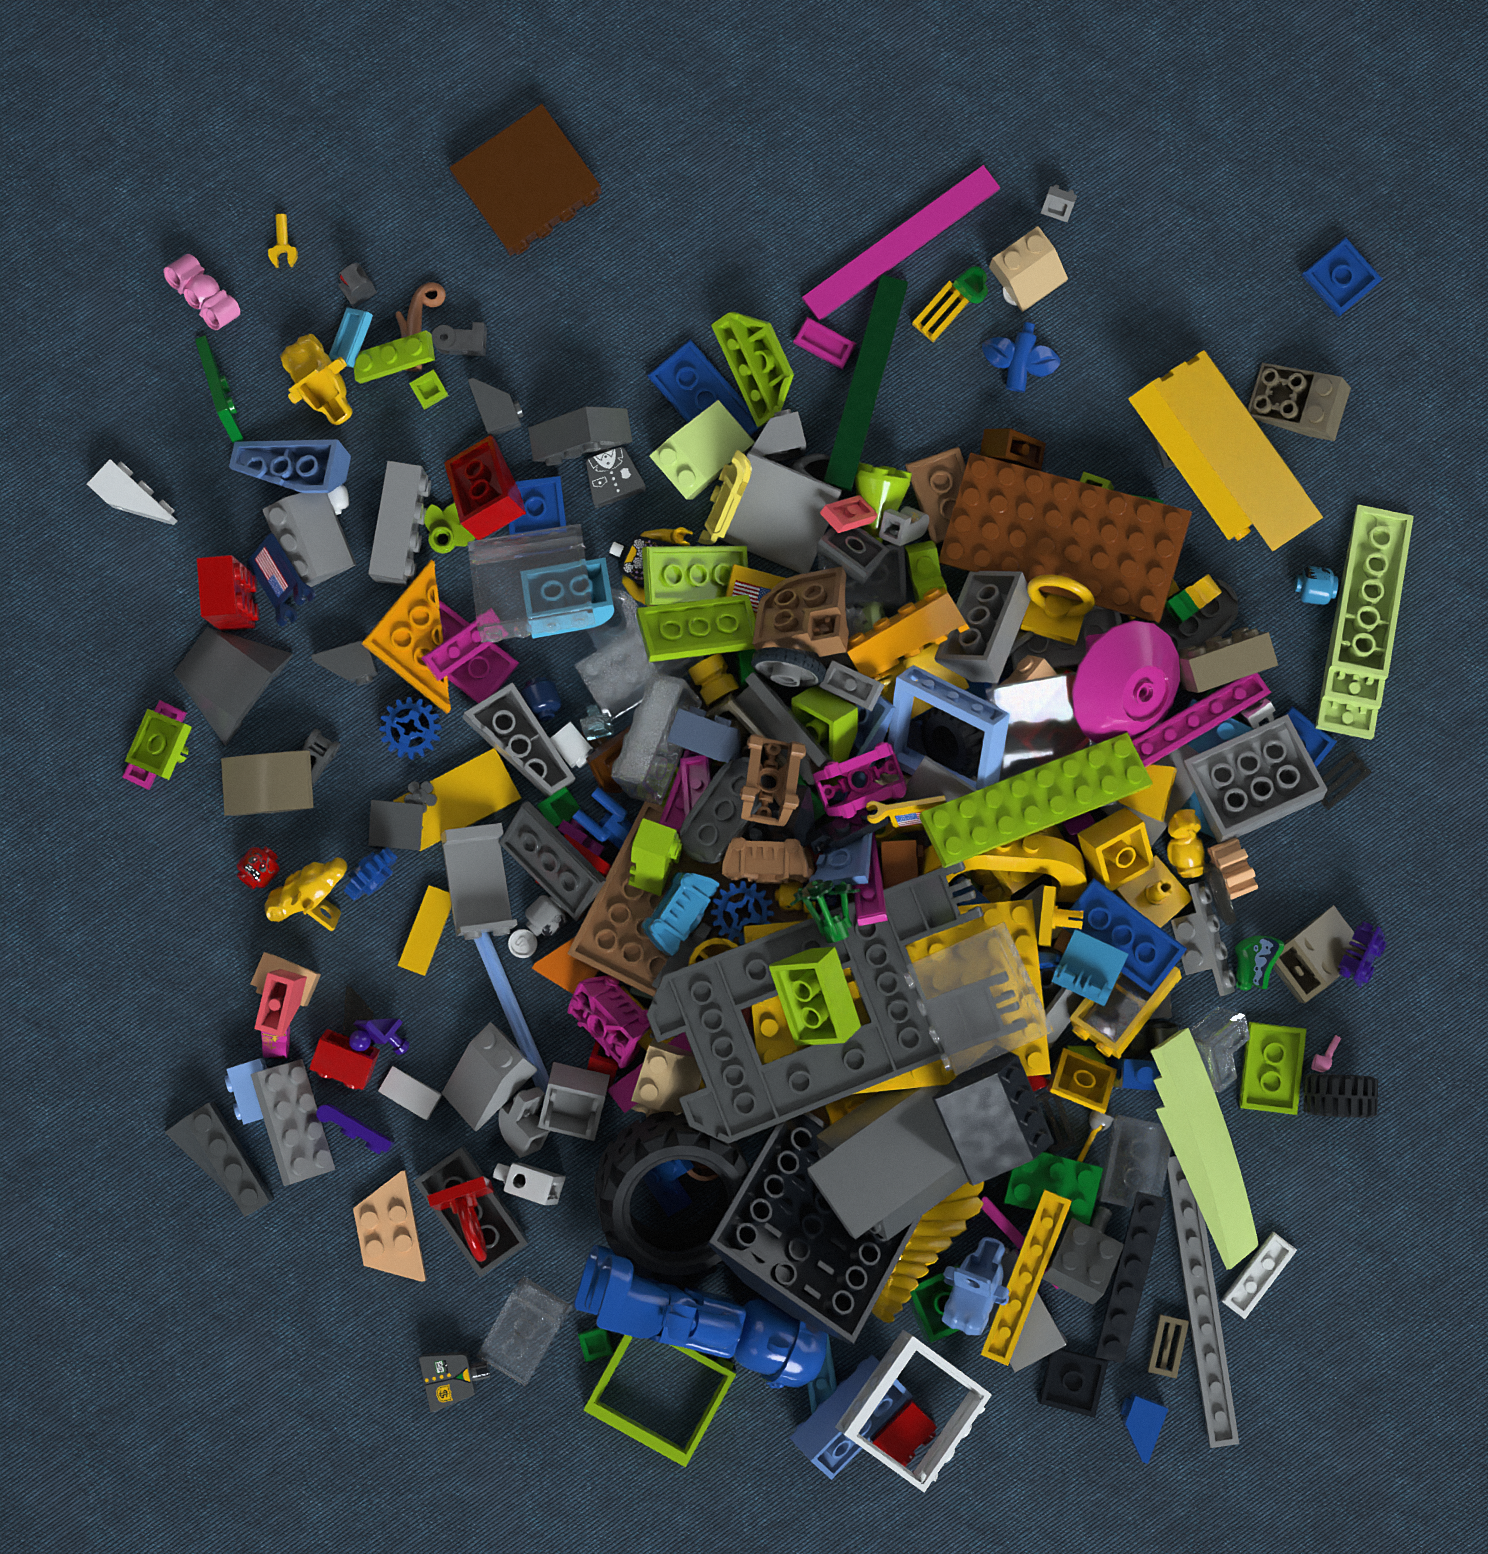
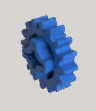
(415, 715)
(370, 874)
(727, 906)

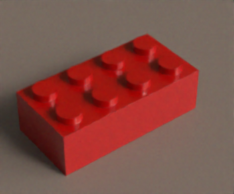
(227, 593)

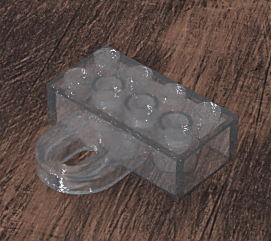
(621, 665)

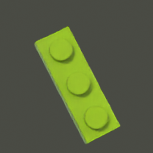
(394, 357)

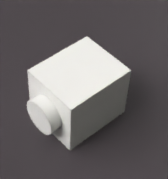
(571, 745)

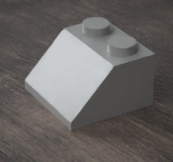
(781, 437)

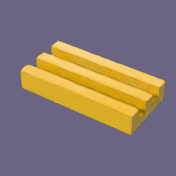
(925, 329)

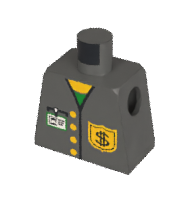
(450, 1377)

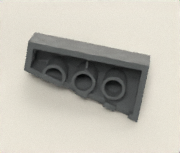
(216, 1149)

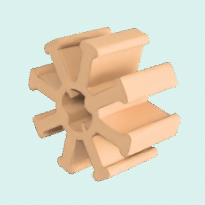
(1234, 867)

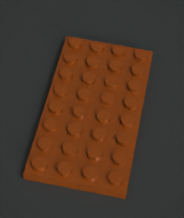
(1066, 528)

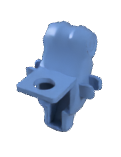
(975, 1288)

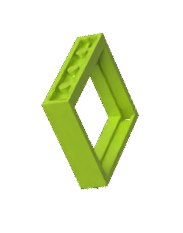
(644, 1434)

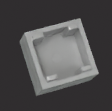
(573, 1101)

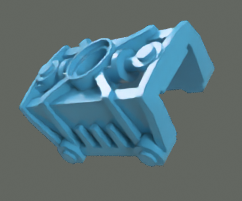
(679, 911)

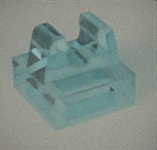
(596, 724)

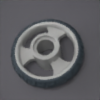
(788, 667)

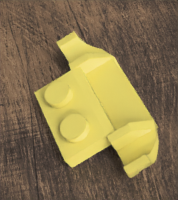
(726, 498)

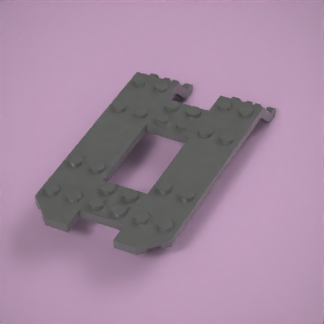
(709, 997)

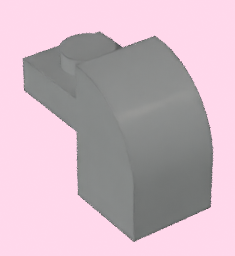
(520, 1123)

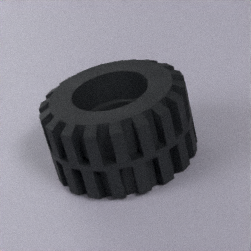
(952, 741)
(1340, 1095)

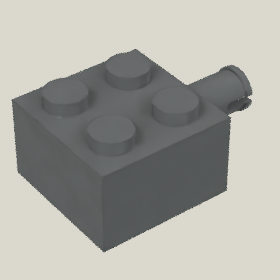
(1084, 1257)

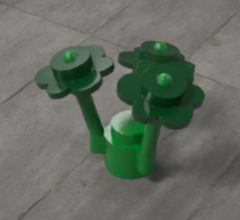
(832, 926)

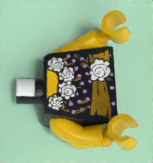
(631, 556)

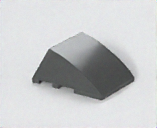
(228, 677)

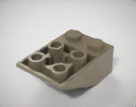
(1299, 400)
(1314, 954)

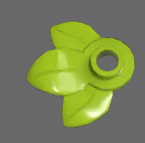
(447, 524)

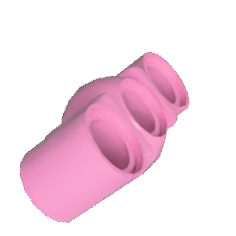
(201, 291)

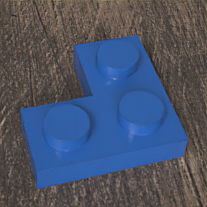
(666, 1187)

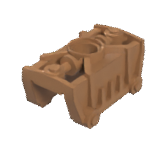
(785, 778)
(768, 861)

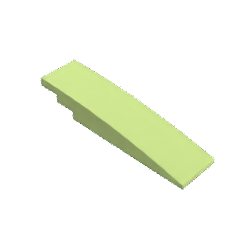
(1364, 622)
(1204, 1146)

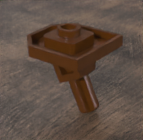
(603, 758)

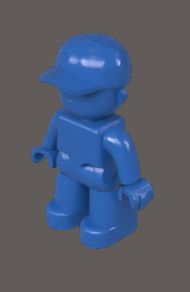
(756, 1335)

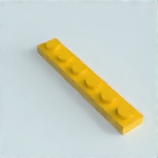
(1026, 1277)

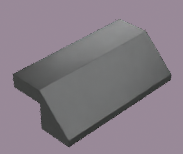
(782, 724)

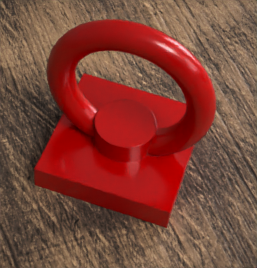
(462, 1201)

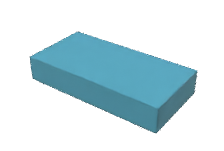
(350, 335)

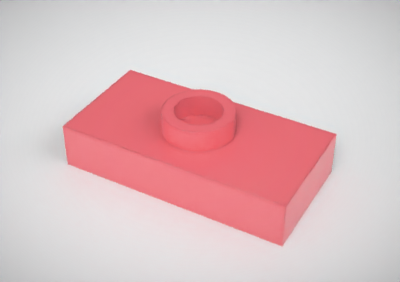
(848, 513)

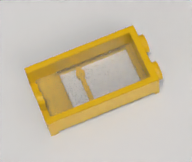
(1123, 1014)

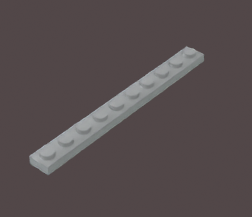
(1202, 1310)

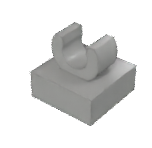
(1059, 203)

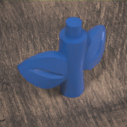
(1020, 357)

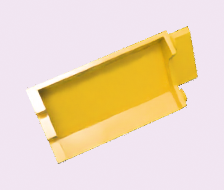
(1224, 453)

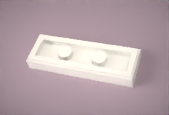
(1258, 1275)

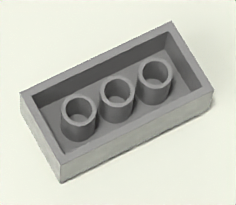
(398, 524)

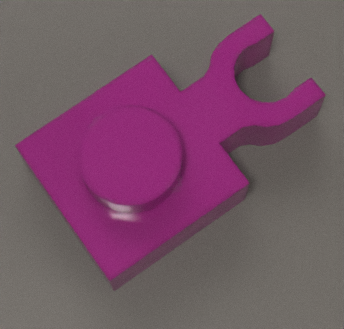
(577, 831)

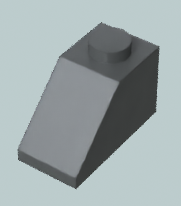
(495, 408)
(350, 662)

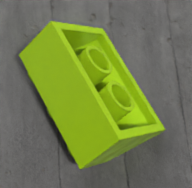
(815, 997)

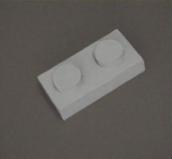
(852, 685)

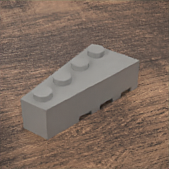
(517, 735)

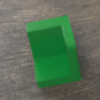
(559, 807)

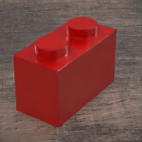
(339, 1061)
(905, 1433)

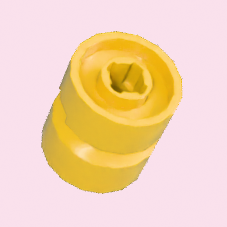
(713, 678)

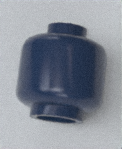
(542, 698)

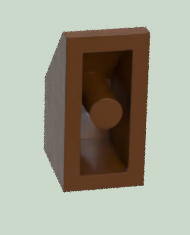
(1013, 447)

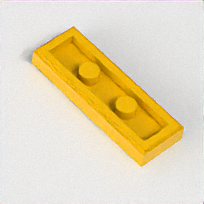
(426, 931)

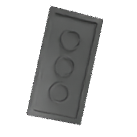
(552, 861)

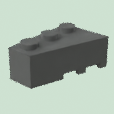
(579, 433)

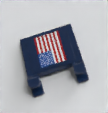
(278, 578)

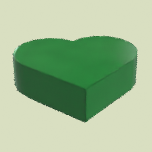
(972, 284)

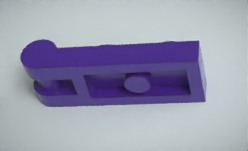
(353, 1127)

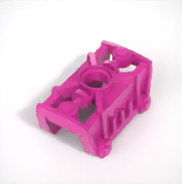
(871, 791)
(610, 1017)

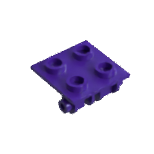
(1375, 947)

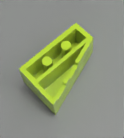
(654, 853)

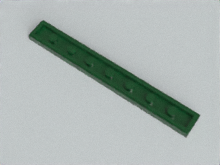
(866, 383)

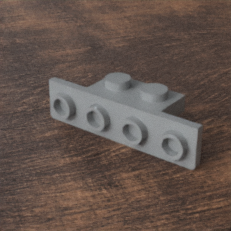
(1203, 943)

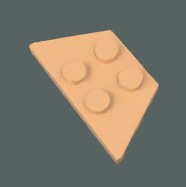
(390, 1231)

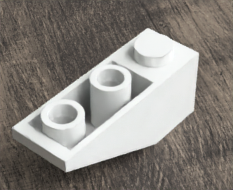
(123, 493)

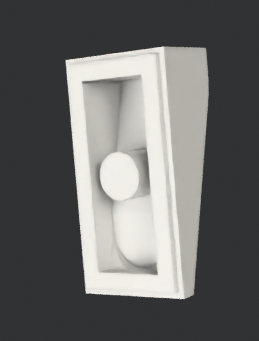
(410, 1093)

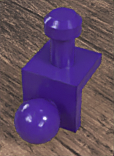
(378, 1032)

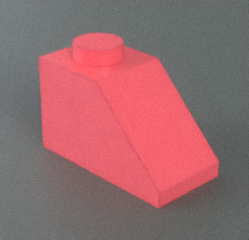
(279, 1001)

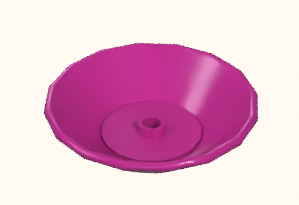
(1126, 682)

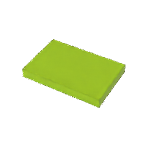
(1272, 1068)

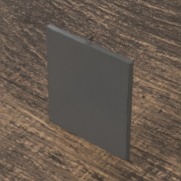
(395, 824)

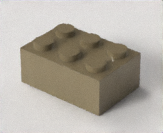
(1225, 659)

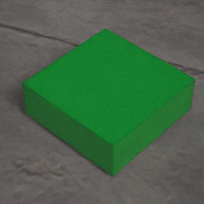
(595, 1343)

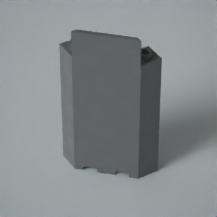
(887, 1162)

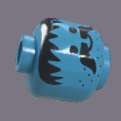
(1316, 585)

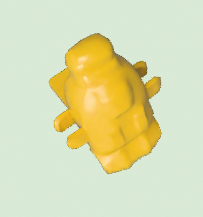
(317, 378)
(307, 893)

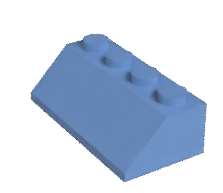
(826, 1444)

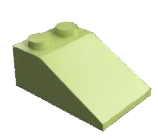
(701, 449)

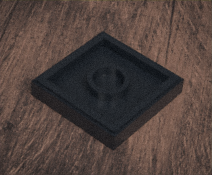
(1073, 1382)

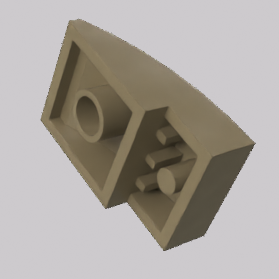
(267, 783)

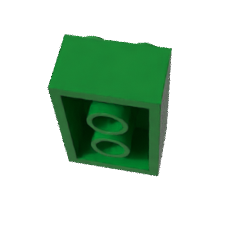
(1056, 1174)

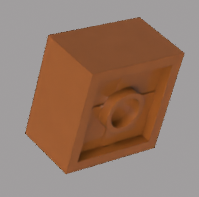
(900, 861)

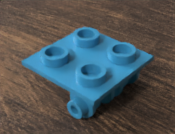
(1089, 967)

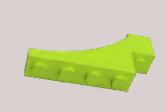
(923, 568)

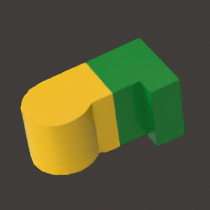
(1192, 599)

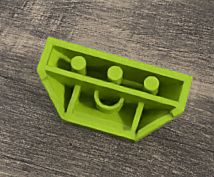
(755, 363)

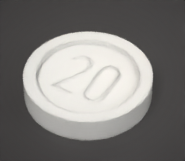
(522, 943)

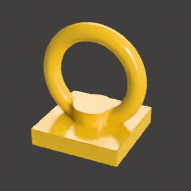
(1055, 615)

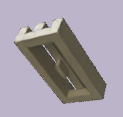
(1167, 1345)

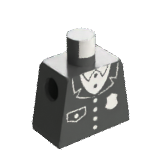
(612, 477)

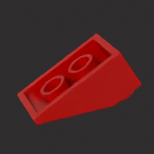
(483, 489)

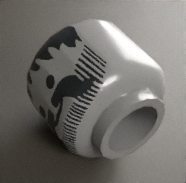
(545, 916)

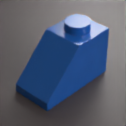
(1143, 1422)

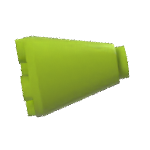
(882, 489)

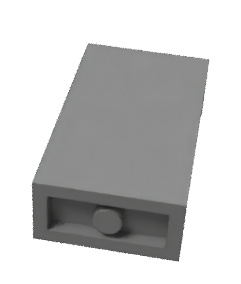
(477, 881)
(1039, 1333)

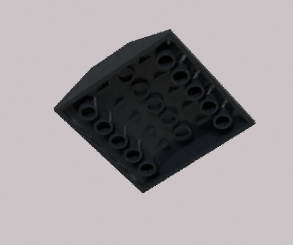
(793, 1245)

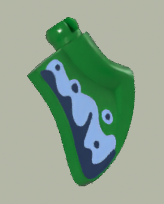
(1255, 960)

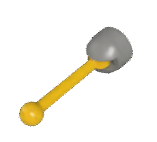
(1098, 1122)

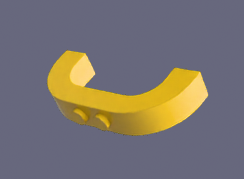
(1026, 854)

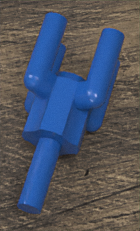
(613, 825)

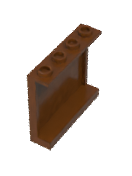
(526, 180)

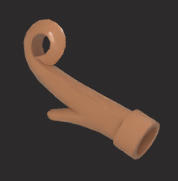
(414, 316)

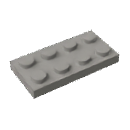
(292, 1122)

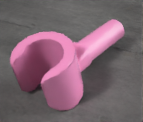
(1323, 1063)

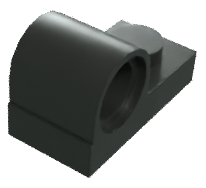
(1149, 1037)

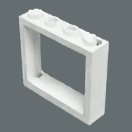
(877, 1387)

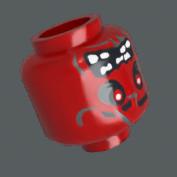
(257, 867)

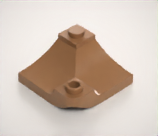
(805, 614)

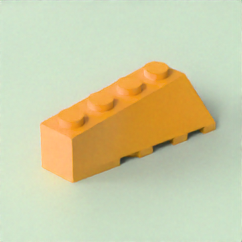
(905, 633)

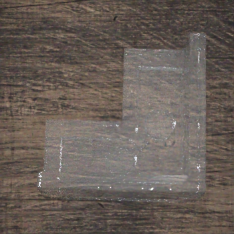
(1217, 1040)

